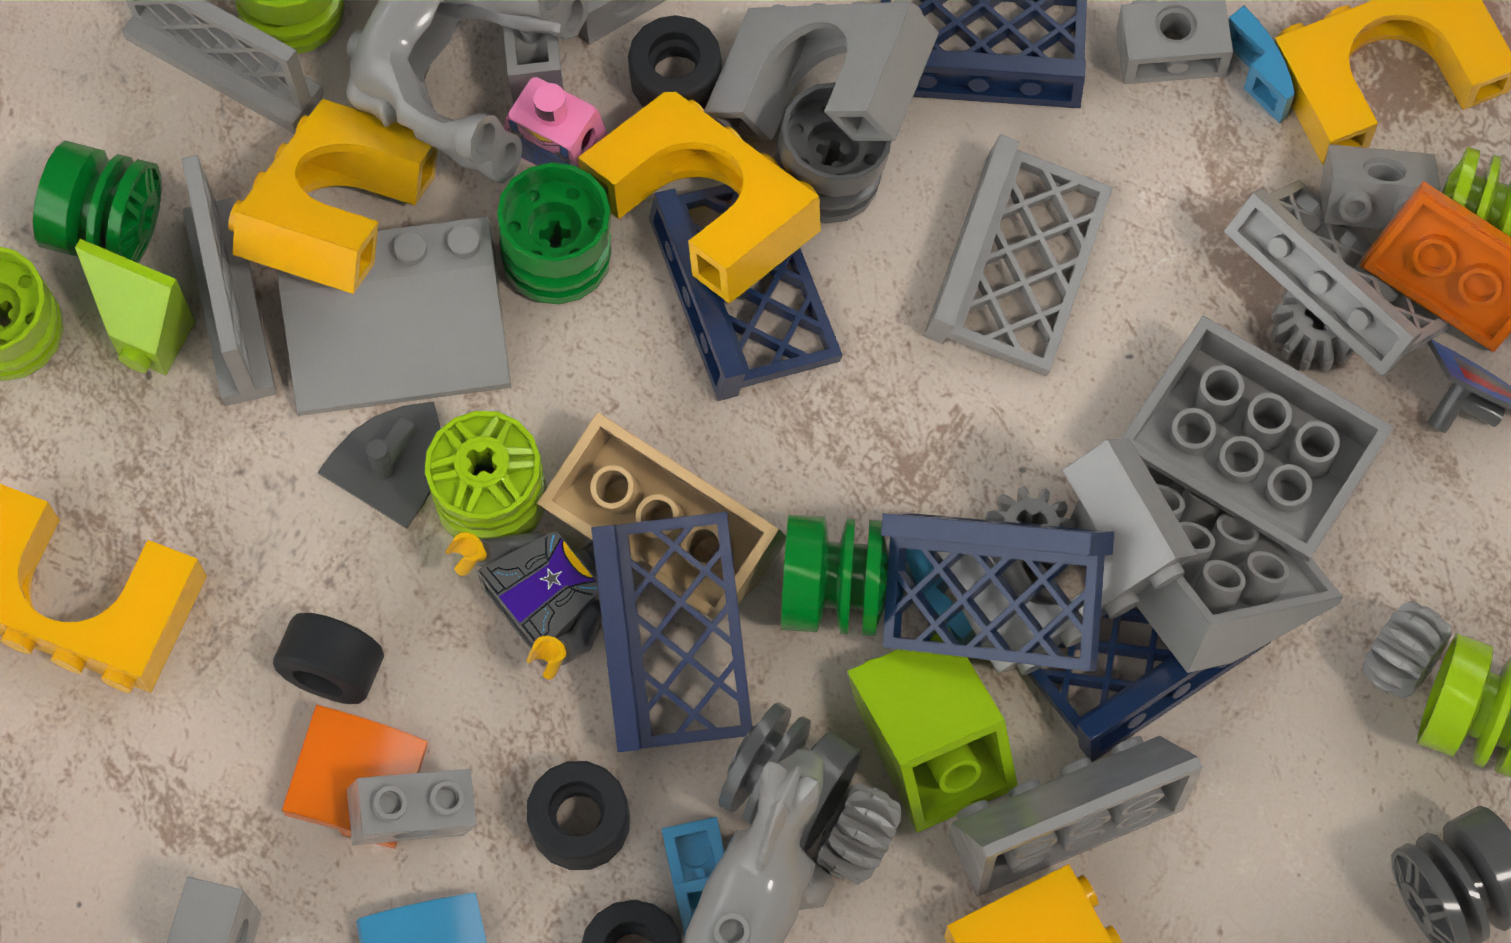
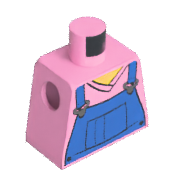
(553, 124)

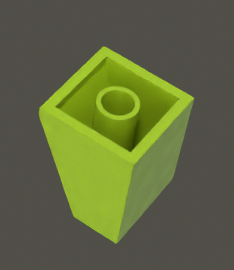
(934, 732)

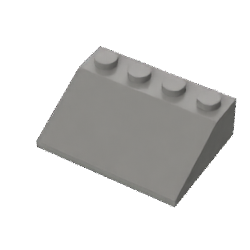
(412, 329)
(1257, 438)
(1232, 593)
(1073, 812)

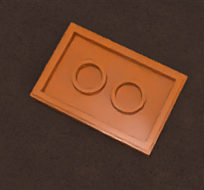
(1447, 264)

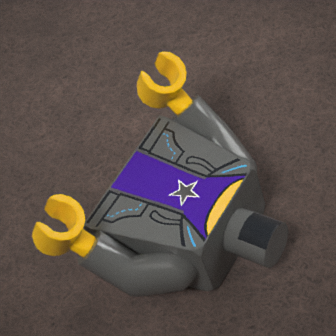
(539, 589)

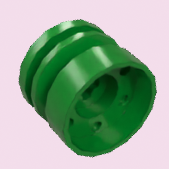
(96, 201)
(548, 208)
(832, 575)

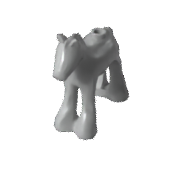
(404, 40)
(764, 869)

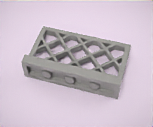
(225, 56)
(975, 243)
(1320, 275)
(226, 294)

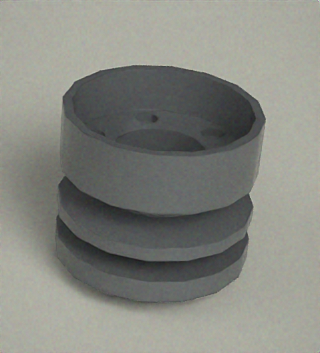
(814, 140)
(768, 743)
(1459, 881)

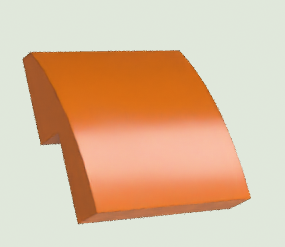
(338, 752)

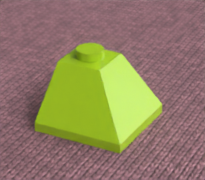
(138, 307)

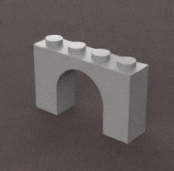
(782, 43)
(1146, 548)

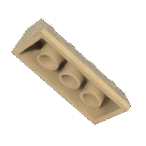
(624, 480)

